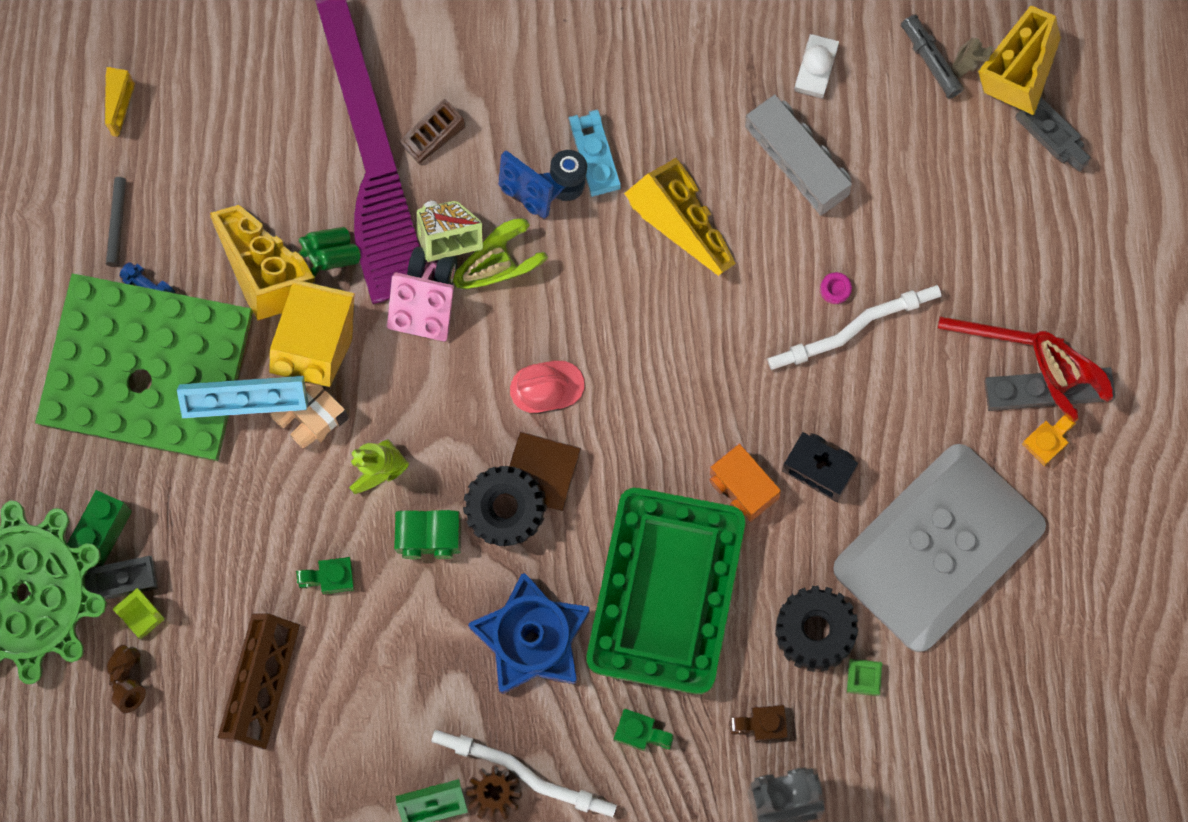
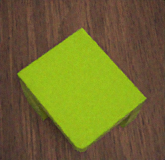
(138, 613)

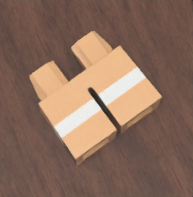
(319, 418)

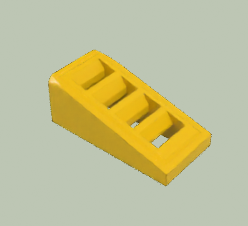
(117, 98)

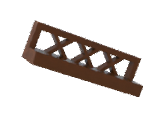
(248, 679)

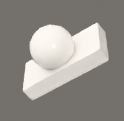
(816, 66)

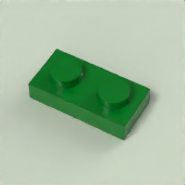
(432, 803)

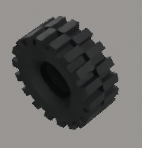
(481, 510)
(810, 652)

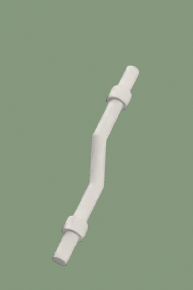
(800, 353)
(582, 800)

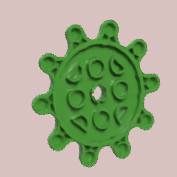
(57, 588)

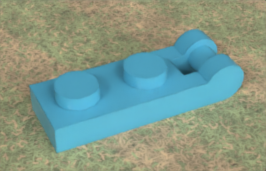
(601, 171)

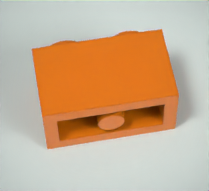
(744, 482)

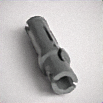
(925, 46)

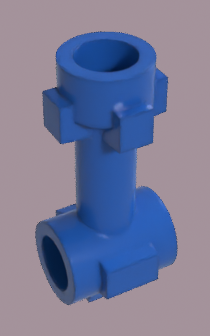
(133, 274)

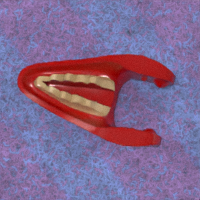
(1066, 368)

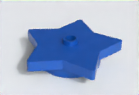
(528, 613)

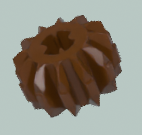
(498, 783)

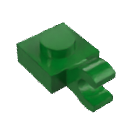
(333, 576)
(637, 731)

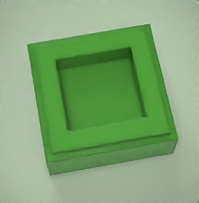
(864, 677)

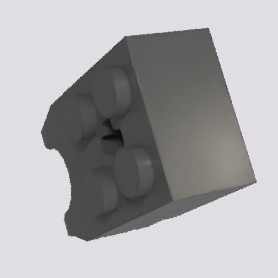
(787, 797)

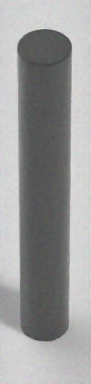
(116, 221)

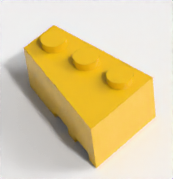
(1022, 61)

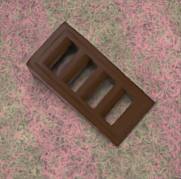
(426, 124)

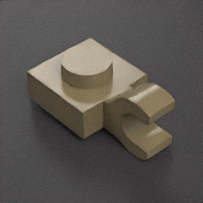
(969, 57)

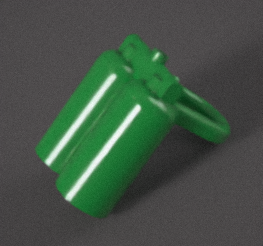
(329, 249)

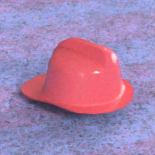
(547, 386)

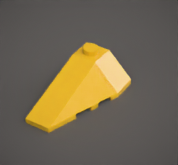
(259, 261)

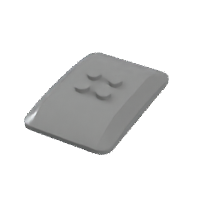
(939, 547)

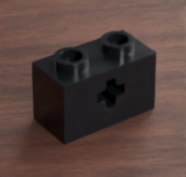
(829, 480)

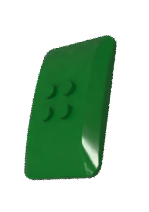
(666, 591)

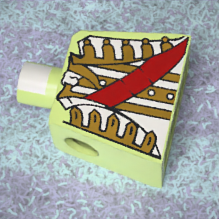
(447, 230)

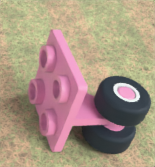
(418, 302)

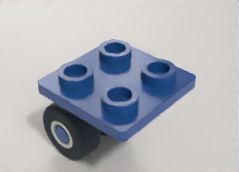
(537, 190)

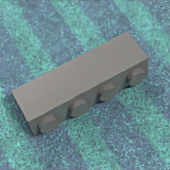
(798, 154)

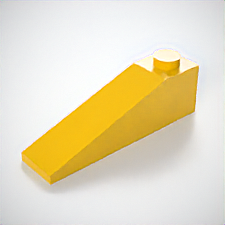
(670, 205)

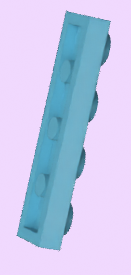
(242, 397)

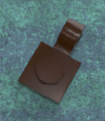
(765, 722)

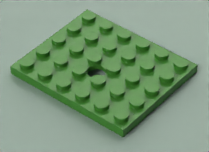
(125, 328)

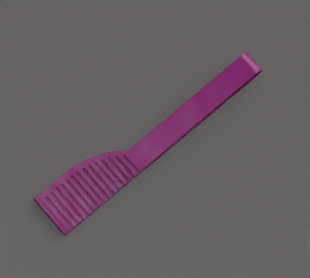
(381, 212)

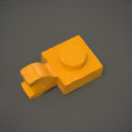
(1048, 440)

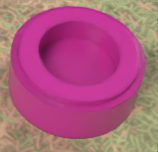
(835, 288)

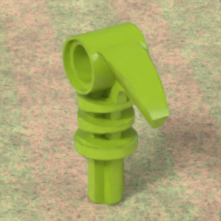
(377, 464)

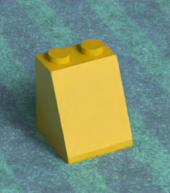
(313, 333)

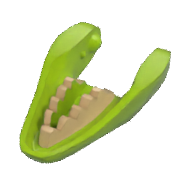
(493, 262)

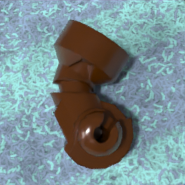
(126, 693)

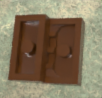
(549, 463)

